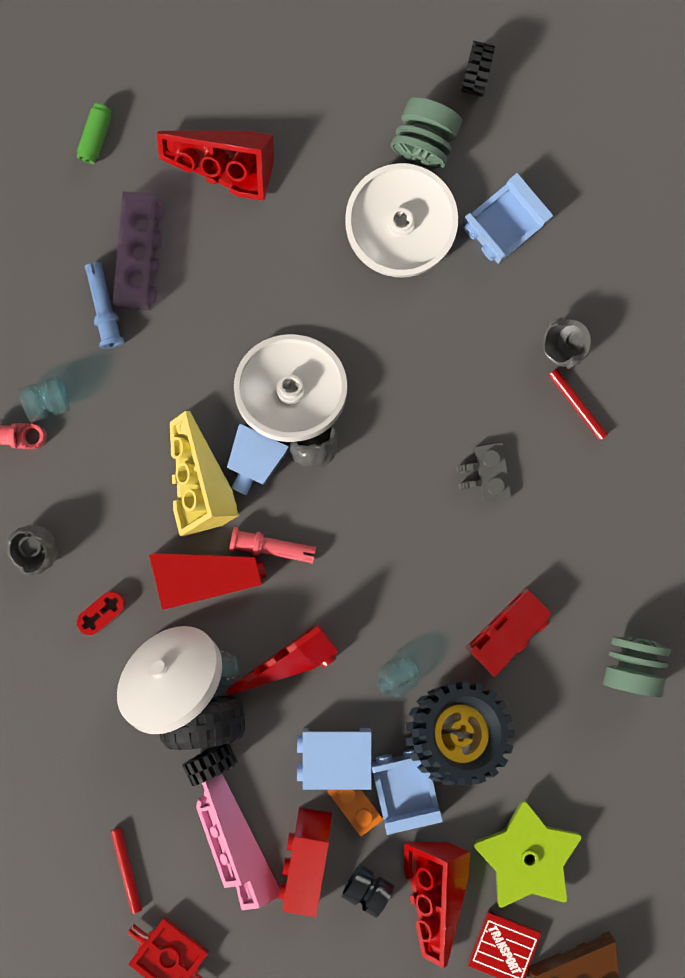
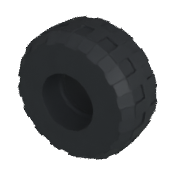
(216, 725)

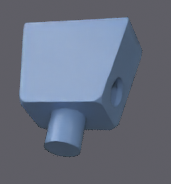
(254, 458)

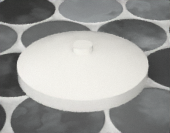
(401, 220)
(290, 388)
(169, 680)

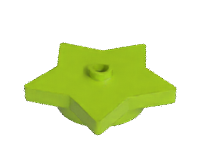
(526, 836)

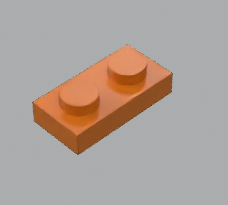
(357, 809)

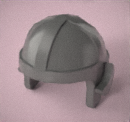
(567, 342)

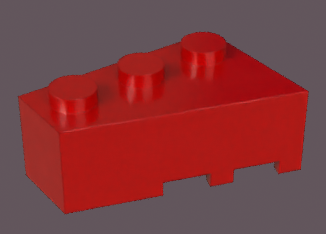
(509, 632)

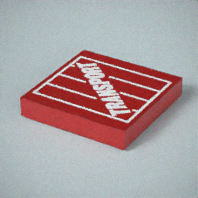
(503, 947)

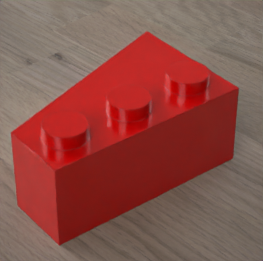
(306, 863)

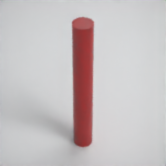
(578, 404)
(126, 870)

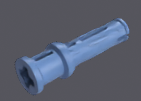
(106, 318)

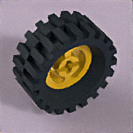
(472, 713)

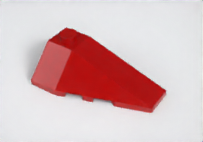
(228, 158)
(299, 656)

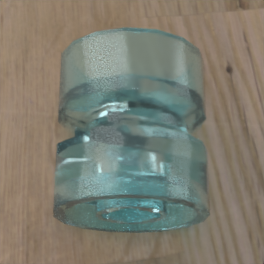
(44, 399)

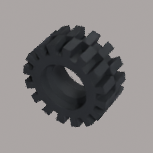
(478, 68)
(209, 764)

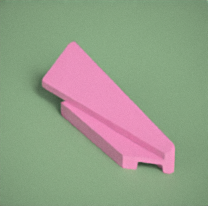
(234, 846)

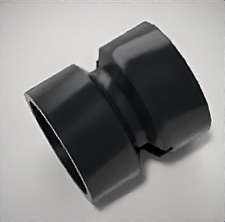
(368, 891)

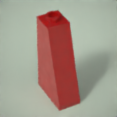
(199, 577)

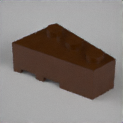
(588, 960)

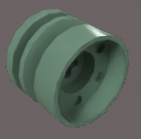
(426, 132)
(637, 666)

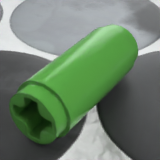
(94, 133)

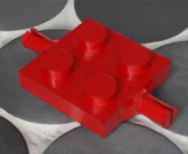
(166, 952)

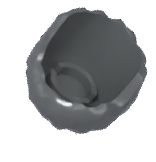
(317, 450)
(32, 549)

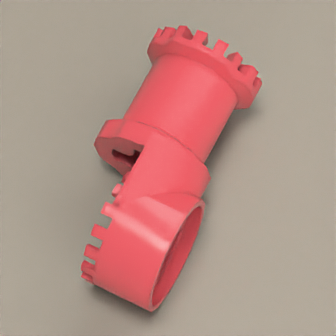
(16, 435)

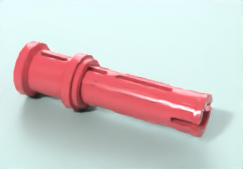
(259, 544)

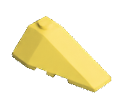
(202, 488)

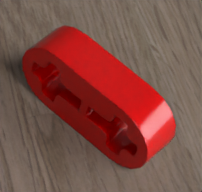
(105, 618)

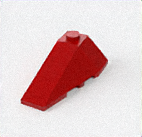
(439, 885)

